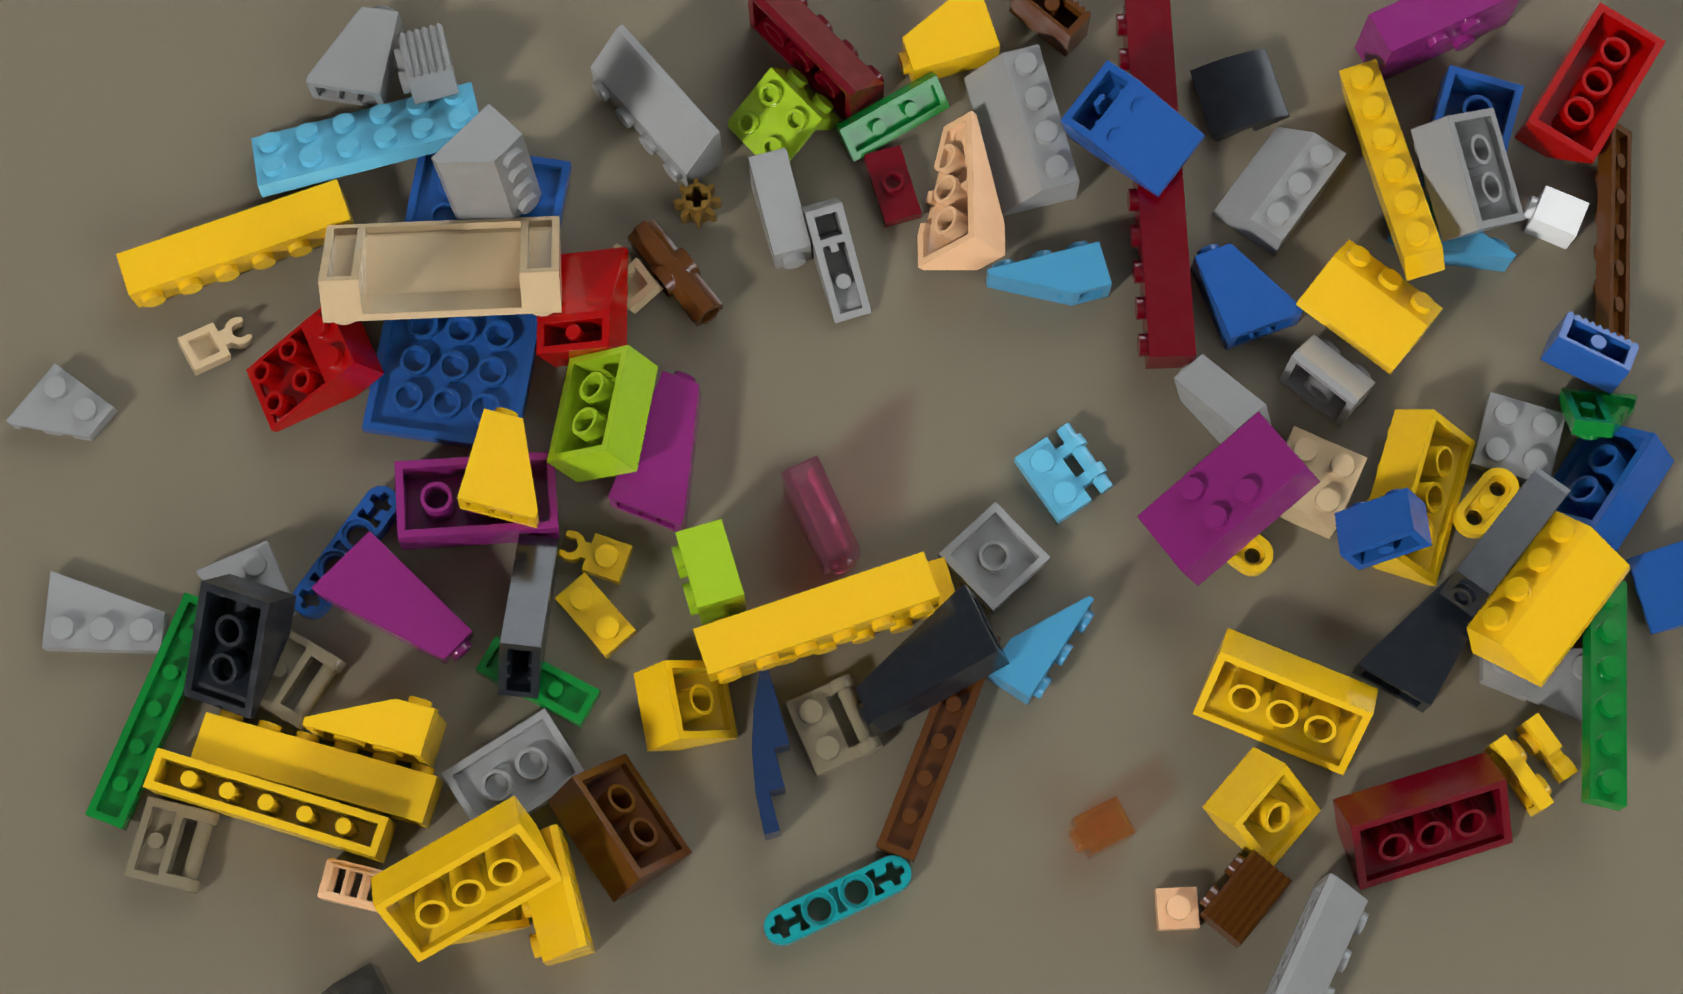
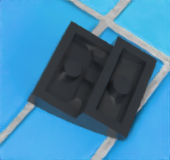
(1239, 93)

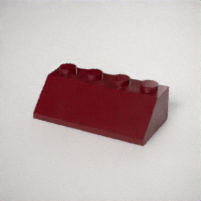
(815, 51)
(1424, 820)

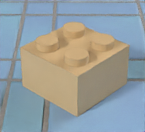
(1338, 475)

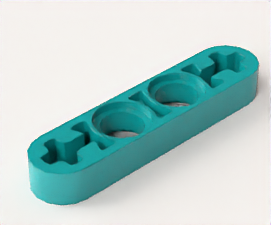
(840, 906)

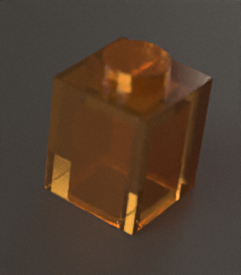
(1100, 828)

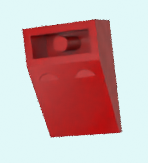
(591, 307)
(313, 370)

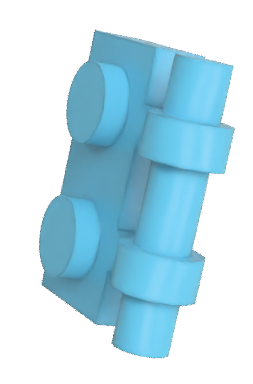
(1052, 478)

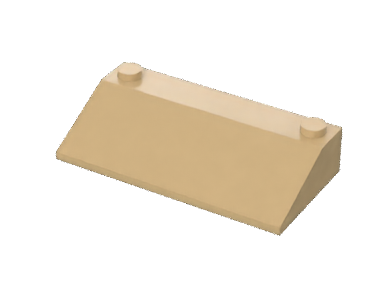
(441, 269)

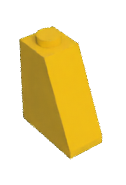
(950, 41)
(499, 471)

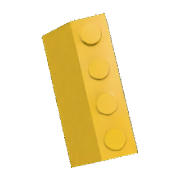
(1433, 462)
(1547, 599)
(1286, 701)
(465, 879)

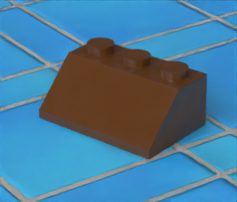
(618, 826)

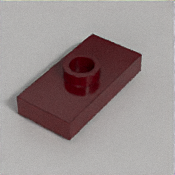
(892, 186)

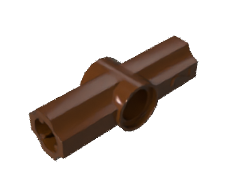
(675, 272)

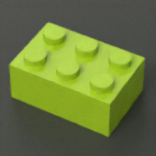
(602, 414)

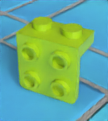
(781, 113)

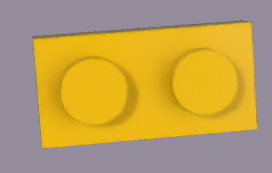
(595, 615)
(1528, 787)

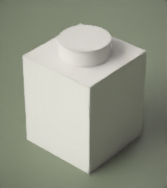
(1554, 216)

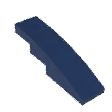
(768, 739)

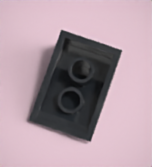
(237, 642)

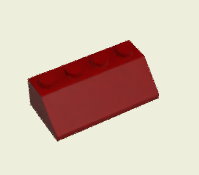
(1590, 87)

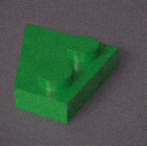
(1595, 412)

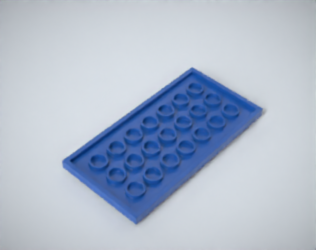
(454, 367)

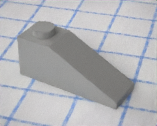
(836, 259)

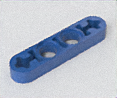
(340, 545)

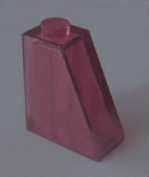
(820, 516)

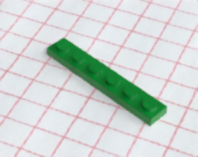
(1605, 705)
(147, 723)

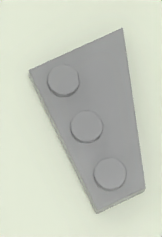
(98, 621)
(1560, 693)

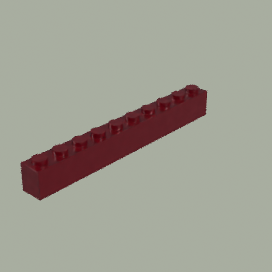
(1159, 221)

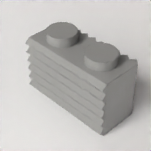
(426, 64)

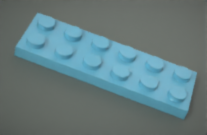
(359, 141)

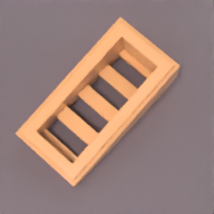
(329, 880)

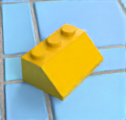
(1369, 306)
(559, 911)

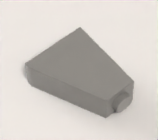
(360, 60)
(780, 209)
(1216, 398)

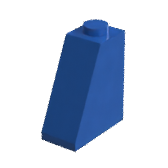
(1241, 296)

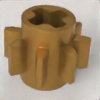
(697, 214)

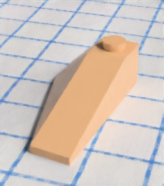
(964, 215)

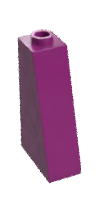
(666, 461)
(391, 598)

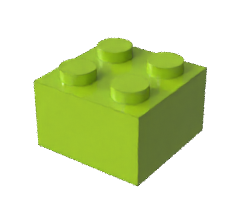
(713, 579)

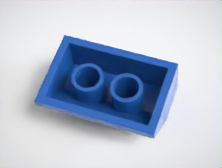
(1613, 480)

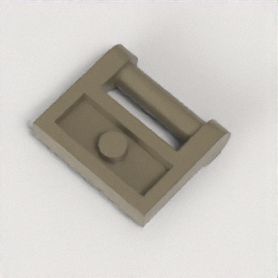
(290, 669)
(821, 731)
(159, 841)

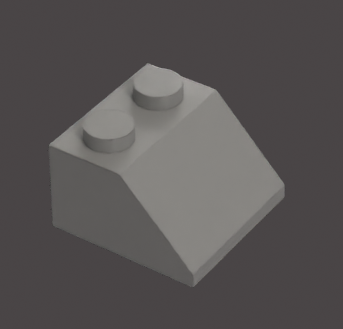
(1327, 379)

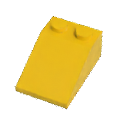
(392, 727)

